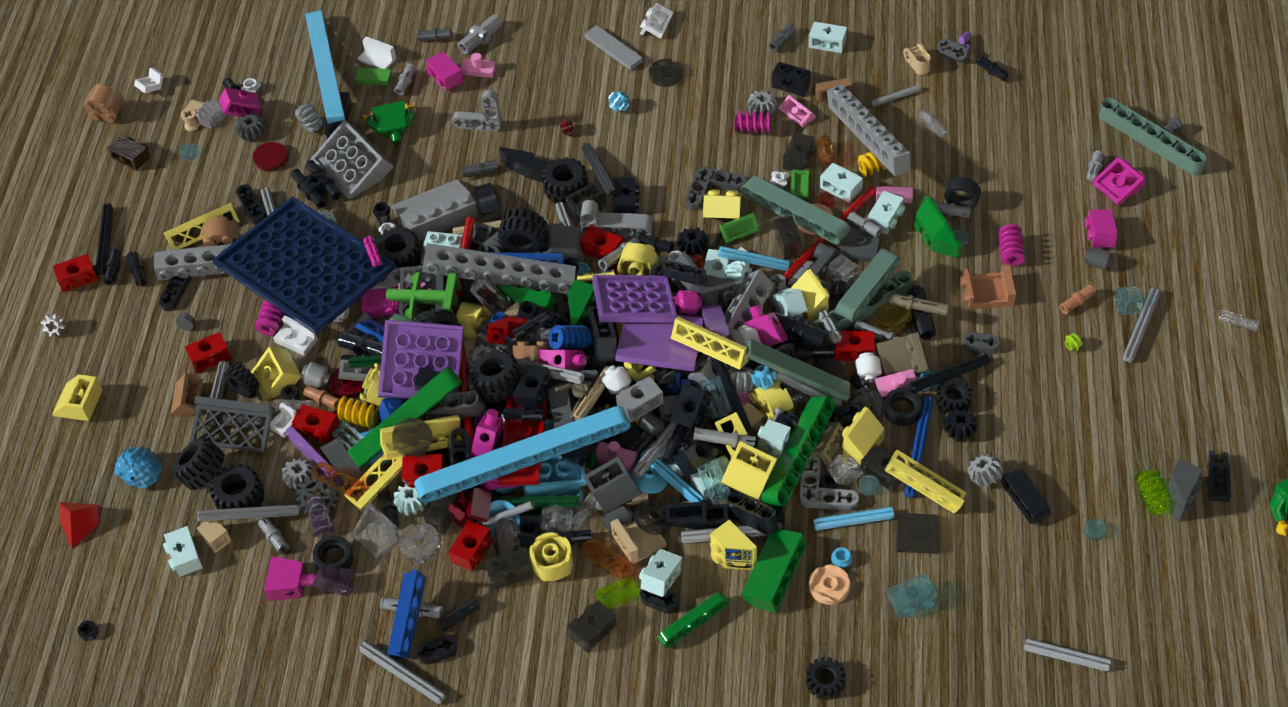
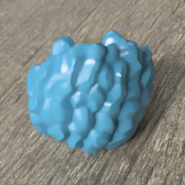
(138, 467)

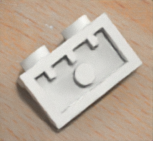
(656, 21)
(295, 337)

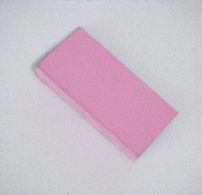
(796, 111)
(905, 192)

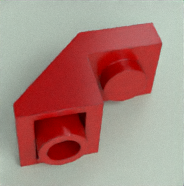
(502, 328)

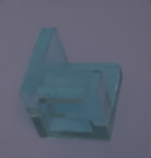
(1129, 300)

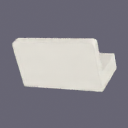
(377, 54)

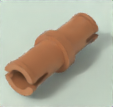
(1077, 299)
(322, 397)

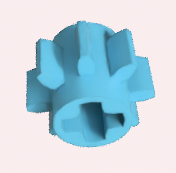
(619, 101)
(763, 377)

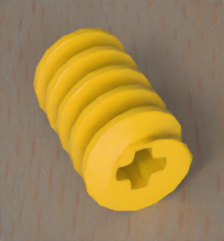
(868, 163)
(358, 413)

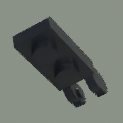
(1218, 478)

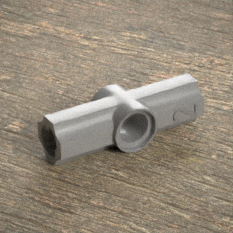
(480, 34)

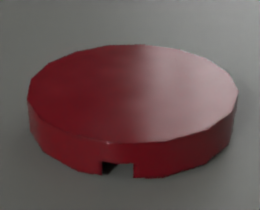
(270, 156)
(344, 387)

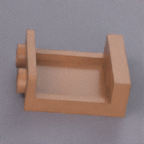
(988, 289)

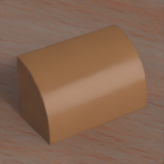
(820, 89)
(184, 395)

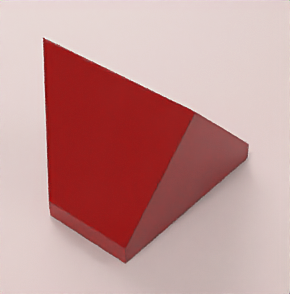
(78, 520)

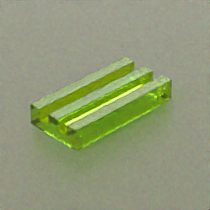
(620, 595)

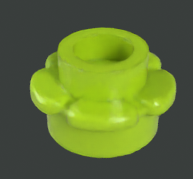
(1073, 342)

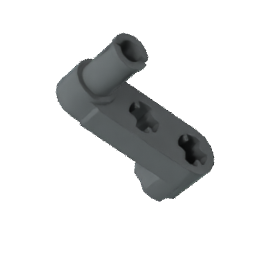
(825, 256)

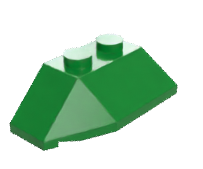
(936, 230)

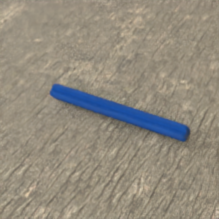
(920, 438)

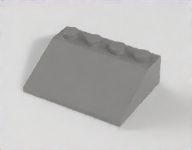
(351, 160)
(436, 209)

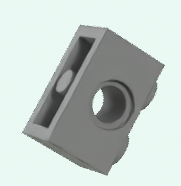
(640, 398)

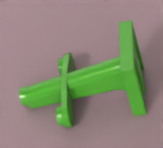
(447, 297)

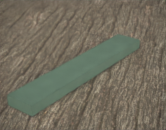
(798, 369)

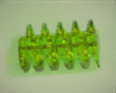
(1153, 491)

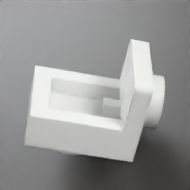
(150, 83)
(283, 420)

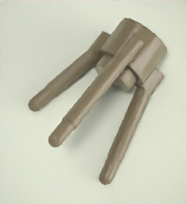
(578, 390)

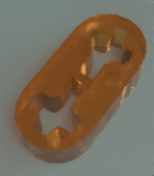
(825, 150)

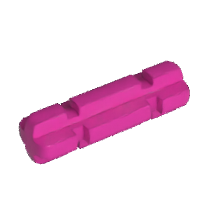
(372, 251)

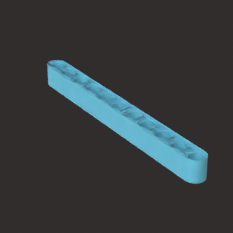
(324, 67)
(521, 454)

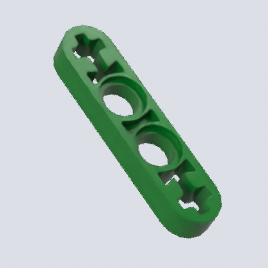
(693, 619)

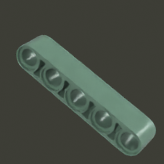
(867, 284)

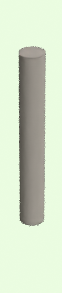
(894, 96)
(508, 513)

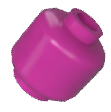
(687, 302)

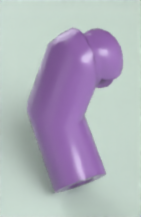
(963, 40)

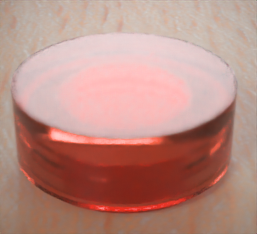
(826, 199)
(699, 261)

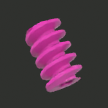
(752, 121)
(1011, 245)
(268, 319)

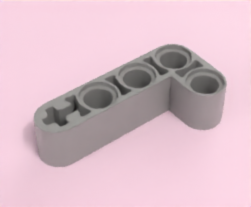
(621, 224)

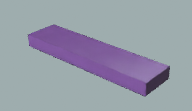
(715, 319)
(308, 451)

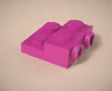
(1119, 181)

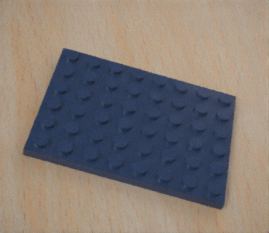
(303, 265)

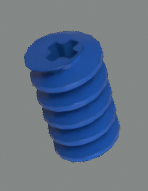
(570, 337)

